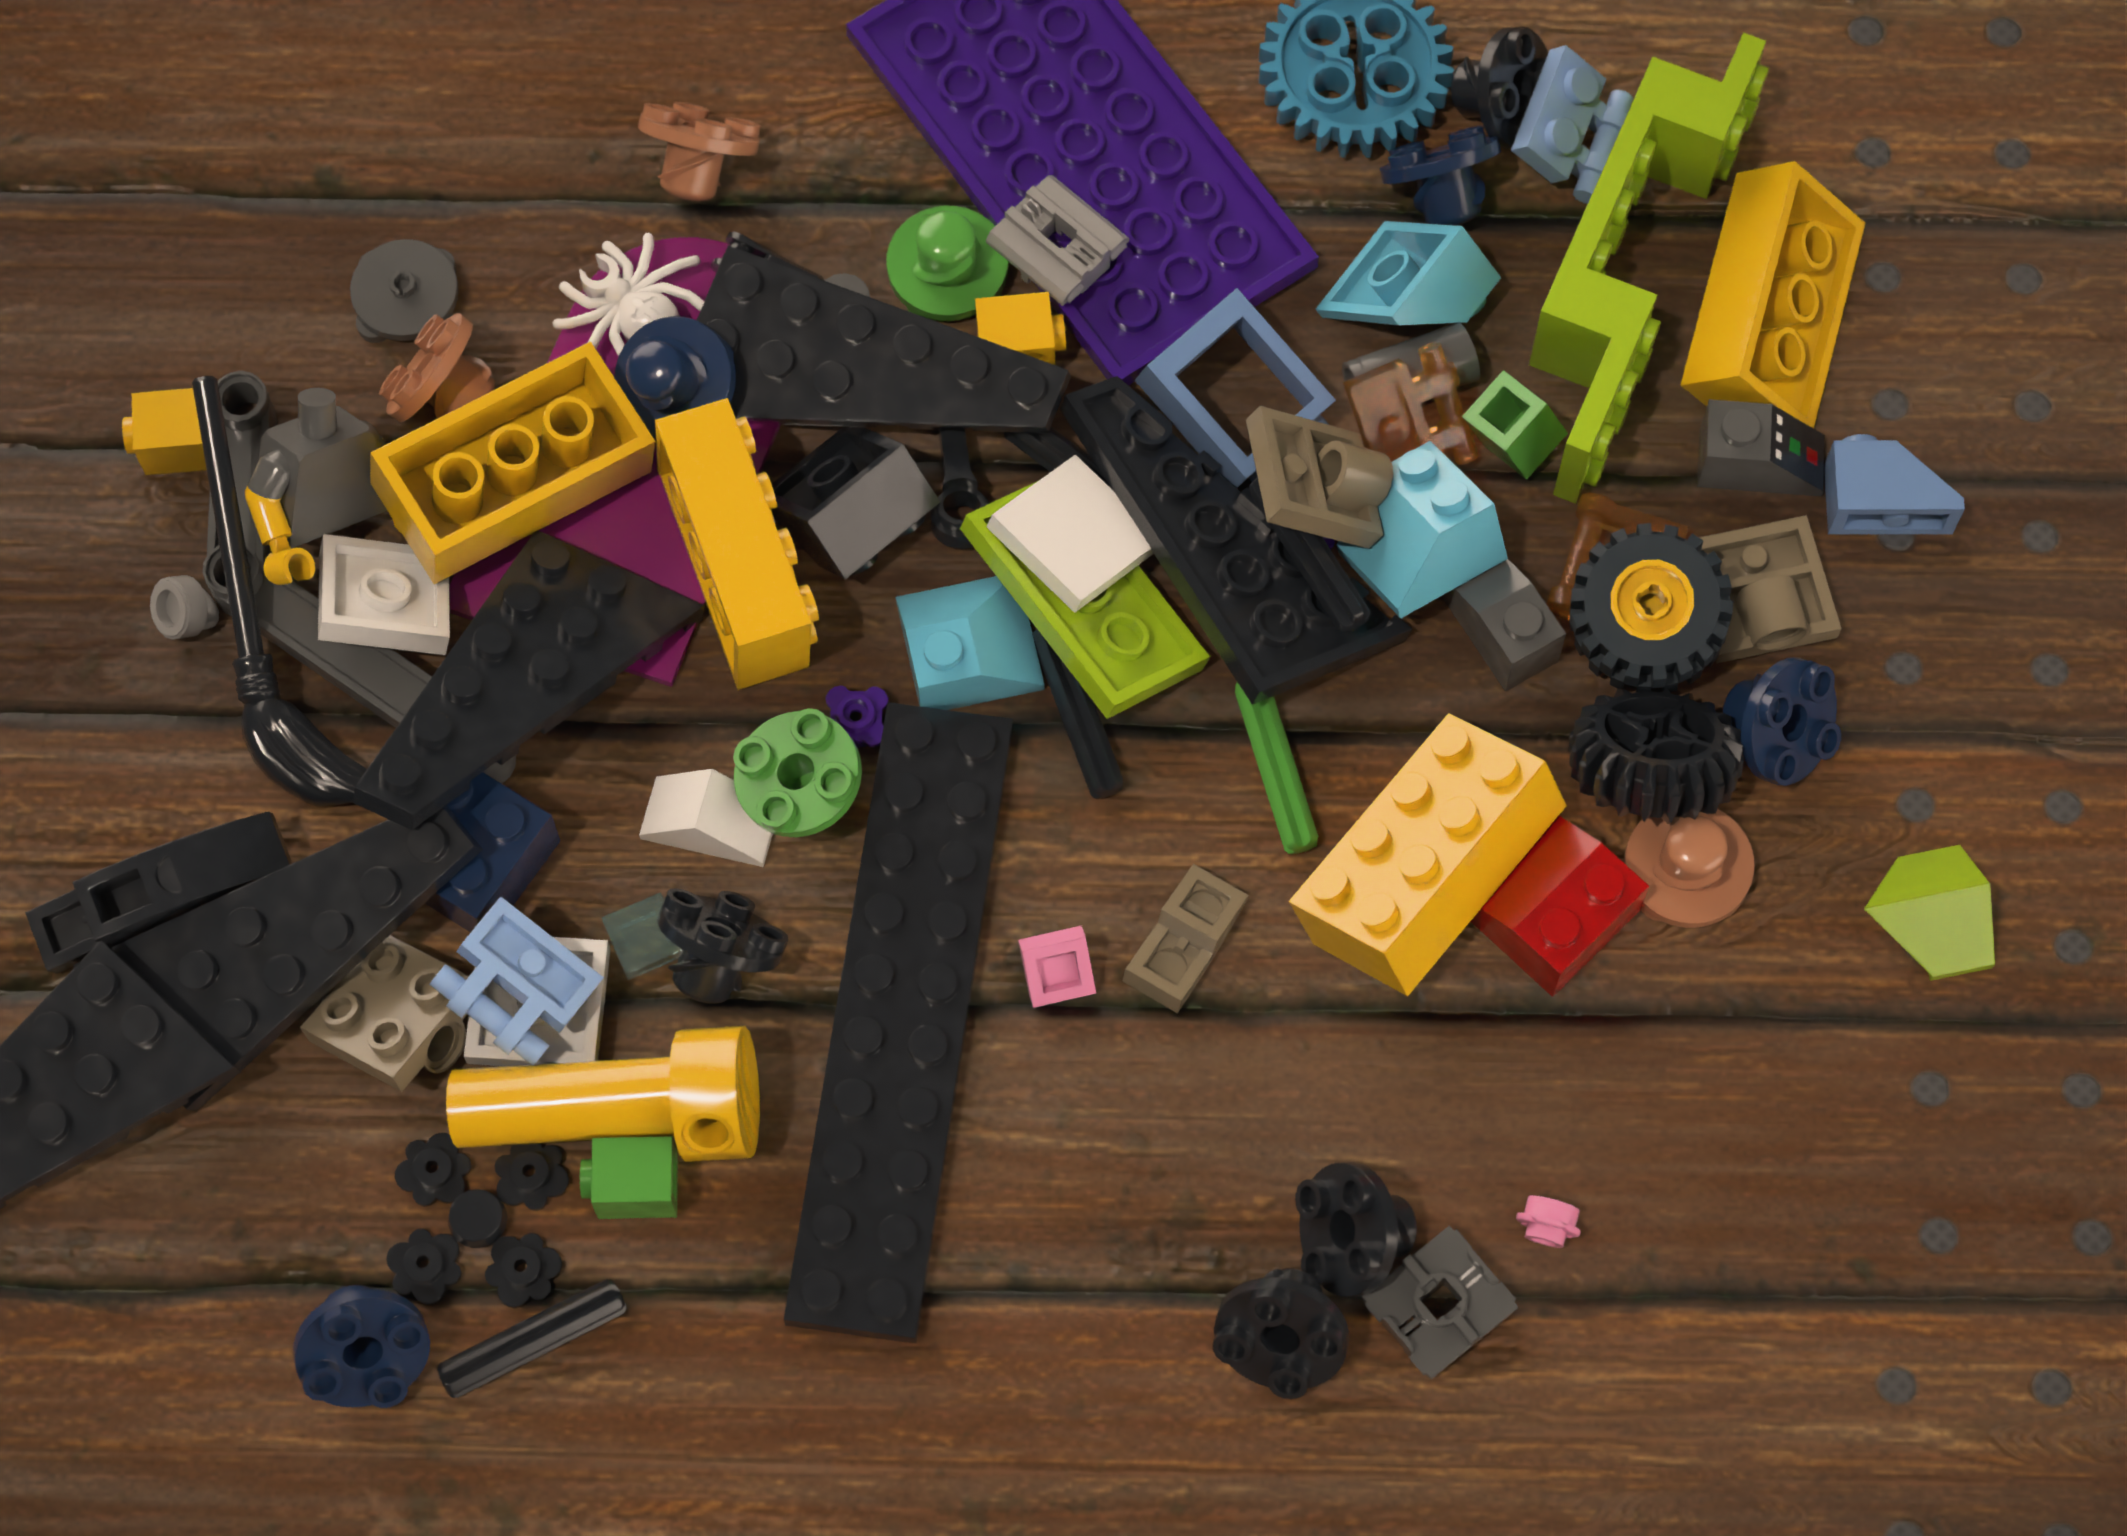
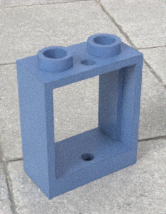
(1191, 418)

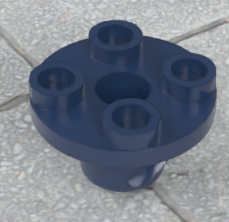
(1444, 175)
(674, 368)
(1786, 719)
(361, 1348)

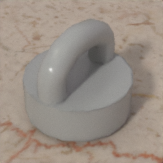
(182, 607)

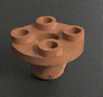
(696, 146)
(438, 372)
(1692, 867)

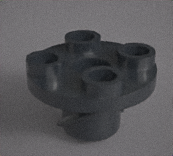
(1501, 82)
(717, 942)
(1351, 1228)
(1281, 1332)

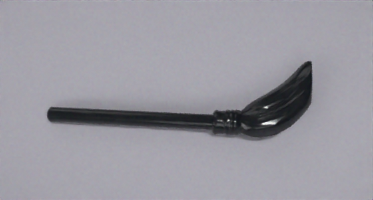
(273, 729)

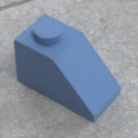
(1885, 490)

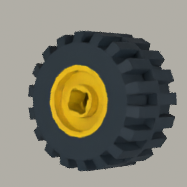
(1650, 608)

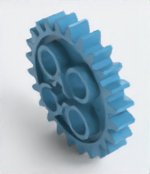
(1301, 69)

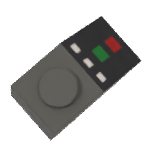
(1759, 450)

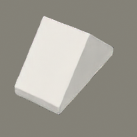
(703, 816)

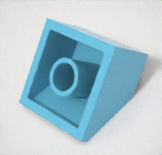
(1434, 533)

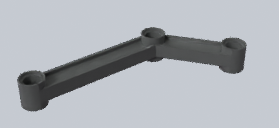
(288, 612)

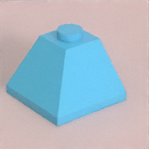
(1413, 278)
(968, 644)

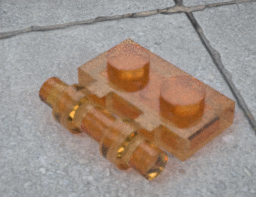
(1391, 413)

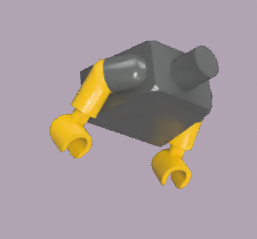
(311, 482)

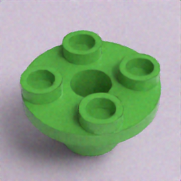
(943, 263)
(797, 773)

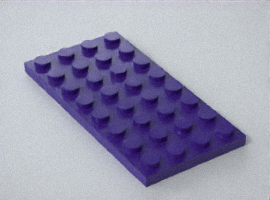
(1089, 99)

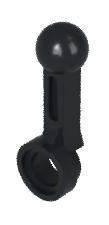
(958, 488)

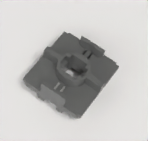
(1441, 1262)

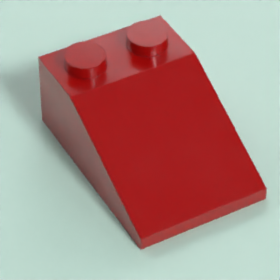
(1561, 905)

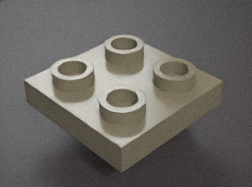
(1318, 477)
(1775, 590)
(390, 1017)

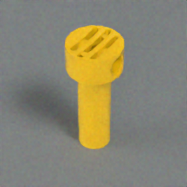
(698, 1095)

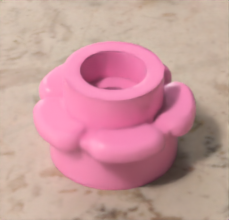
(1549, 1221)

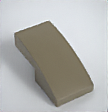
(1185, 938)

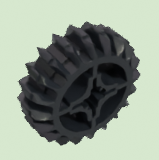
(1655, 754)

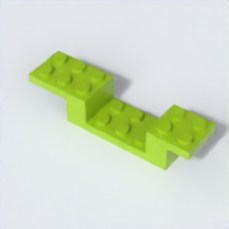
(1601, 328)

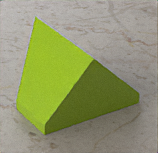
(1938, 911)

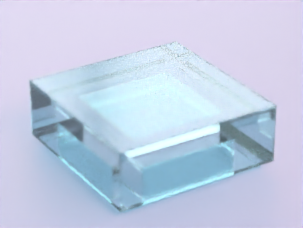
(638, 937)

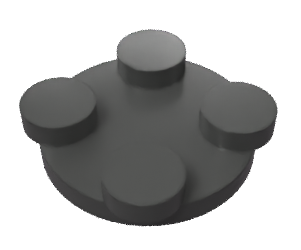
(401, 289)

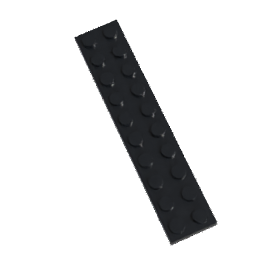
(899, 1025)

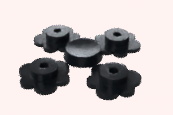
(477, 1221)

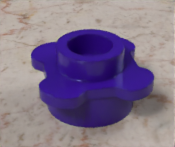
(869, 703)

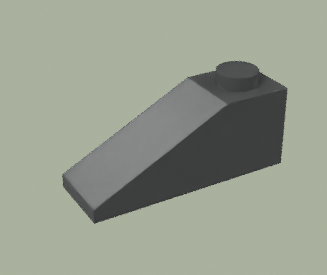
(1507, 623)

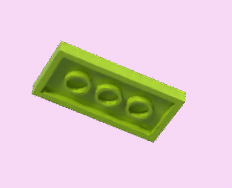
(1117, 644)

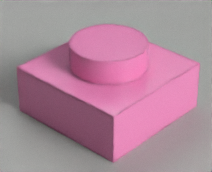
(1057, 966)

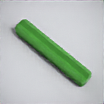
(1278, 773)

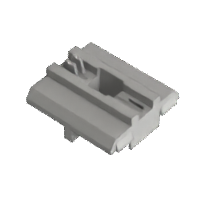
(1060, 271)

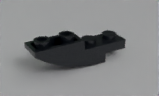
(155, 888)

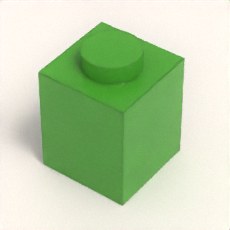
(1515, 424)
(631, 1177)

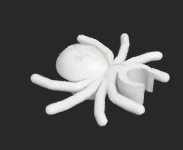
(629, 300)

